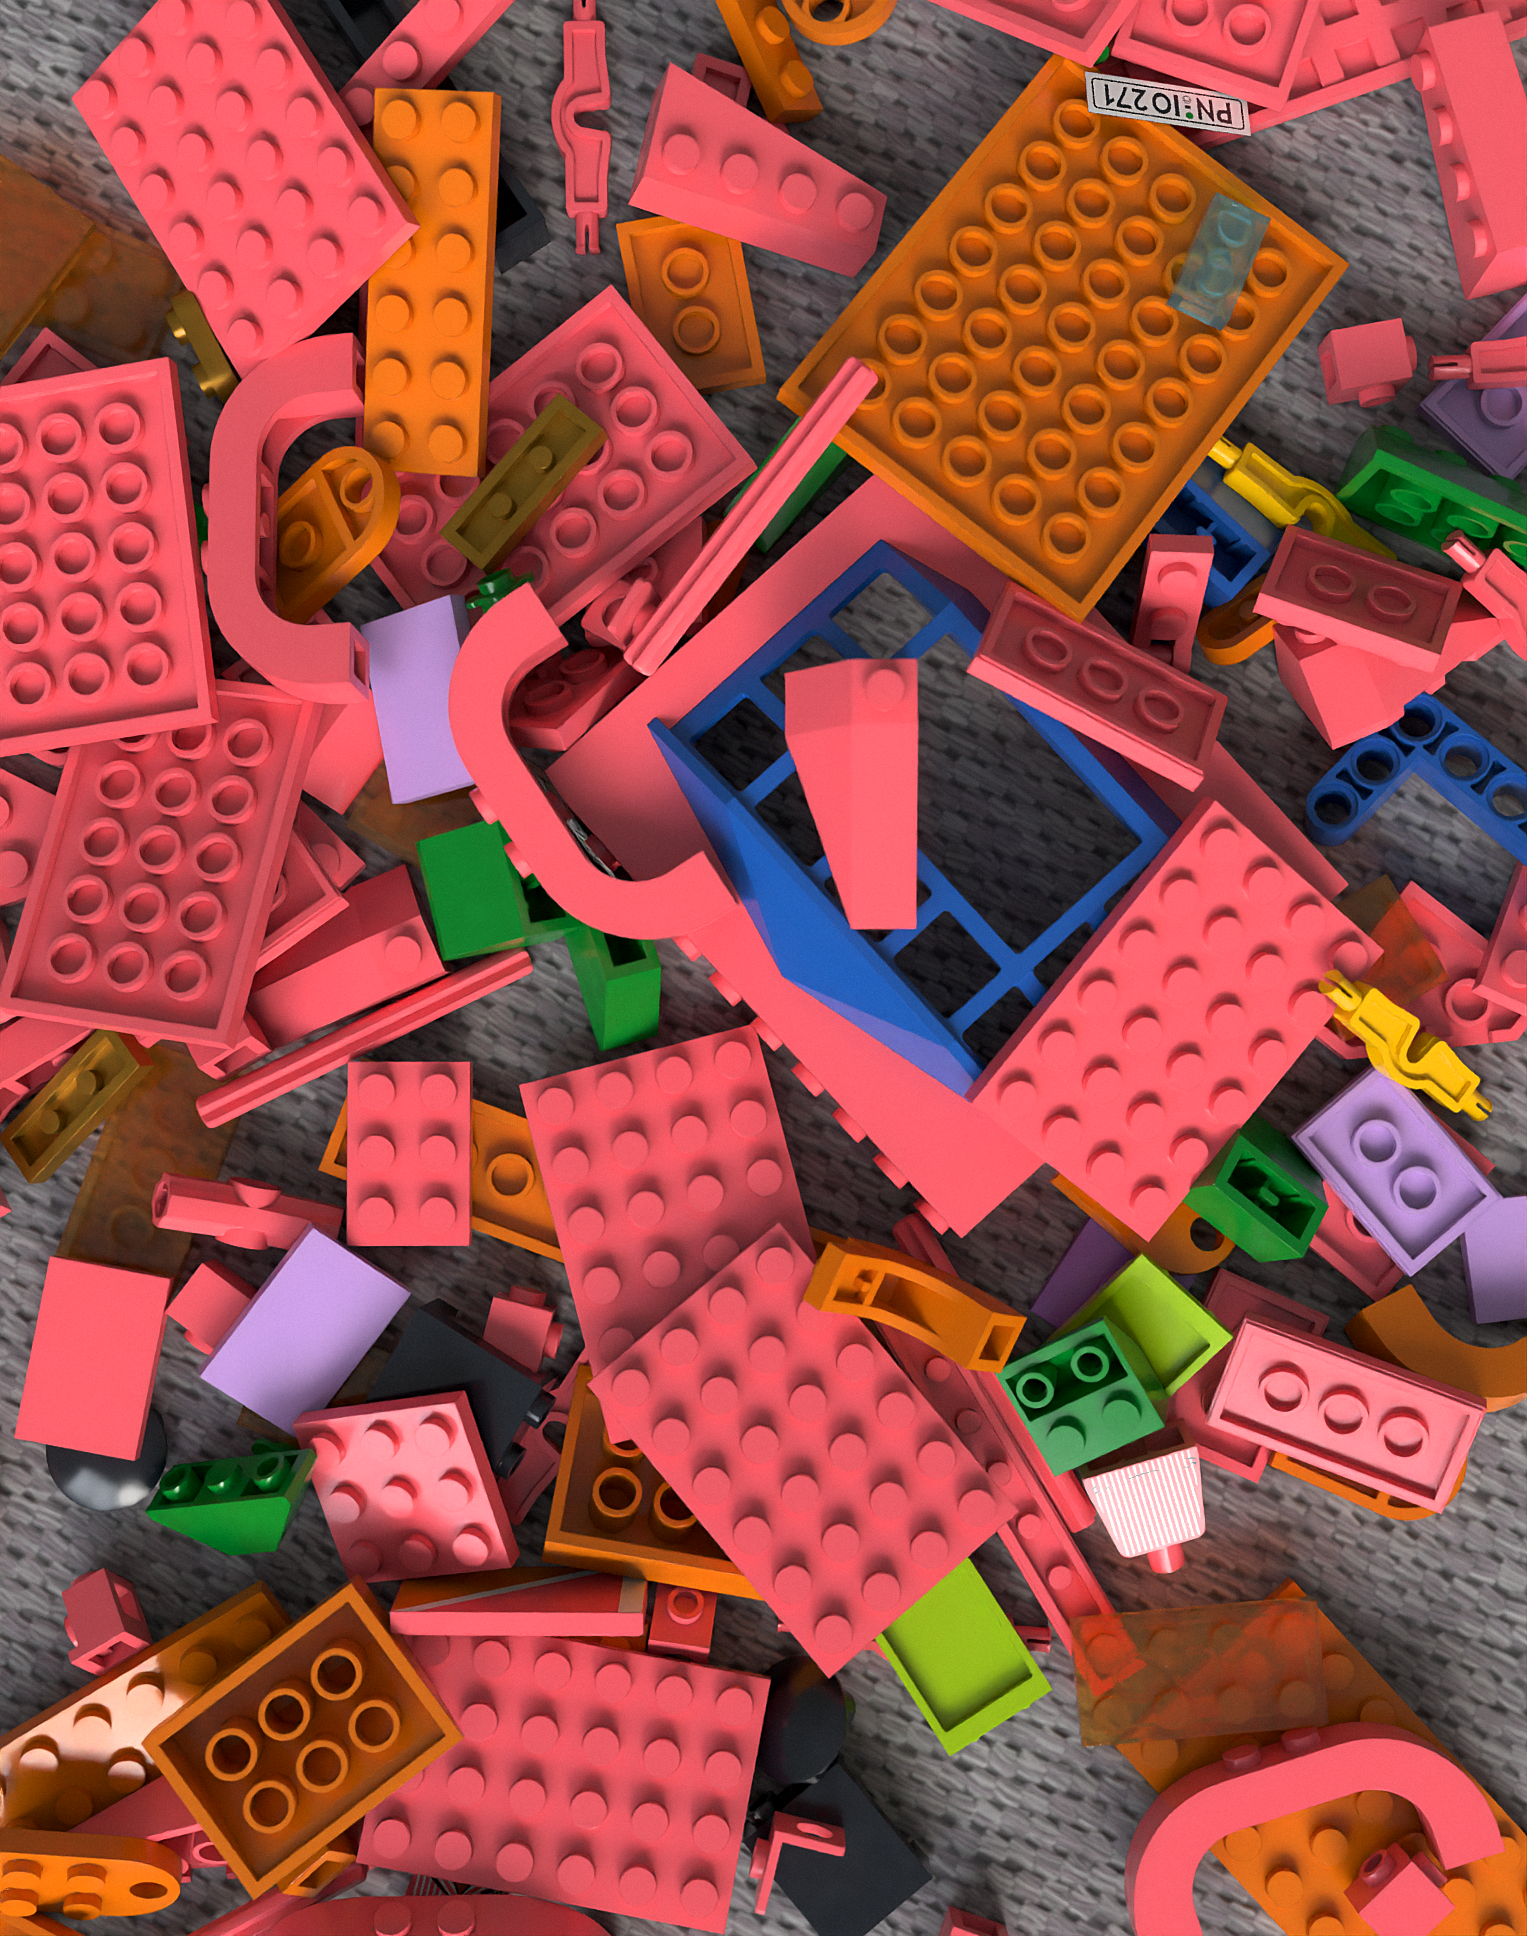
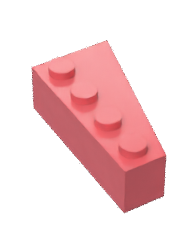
(1478, 146)
(750, 181)

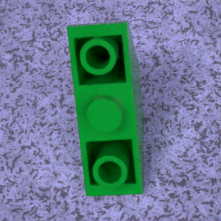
(617, 984)
(236, 1501)

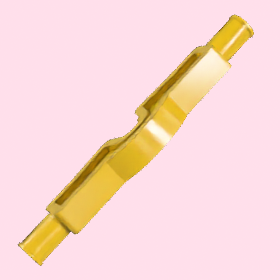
(1288, 497)
(1388, 1034)

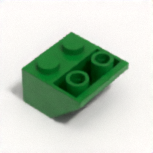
(481, 897)
(1261, 1193)
(1085, 1394)

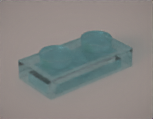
(1218, 261)

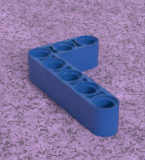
(1426, 758)

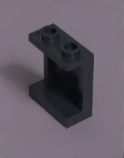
(446, 1358)
(848, 1891)

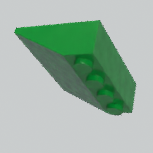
(1431, 495)

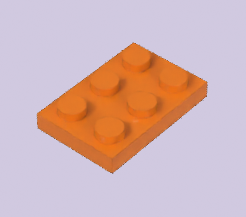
(694, 300)

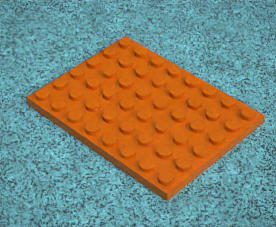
(1030, 344)

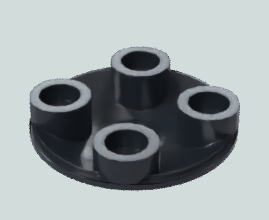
(108, 1481)
(802, 1721)

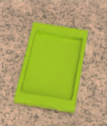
(1159, 1316)
(962, 1659)

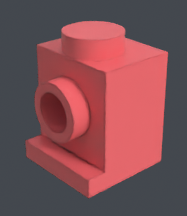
(104, 1621)

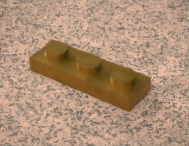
(524, 484)
(75, 1103)

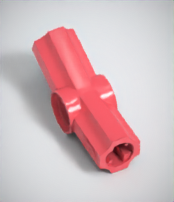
(239, 1211)

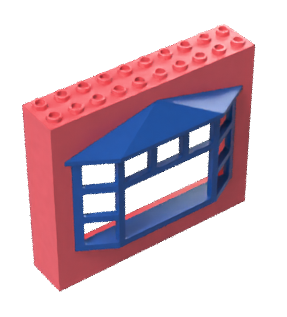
(788, 942)

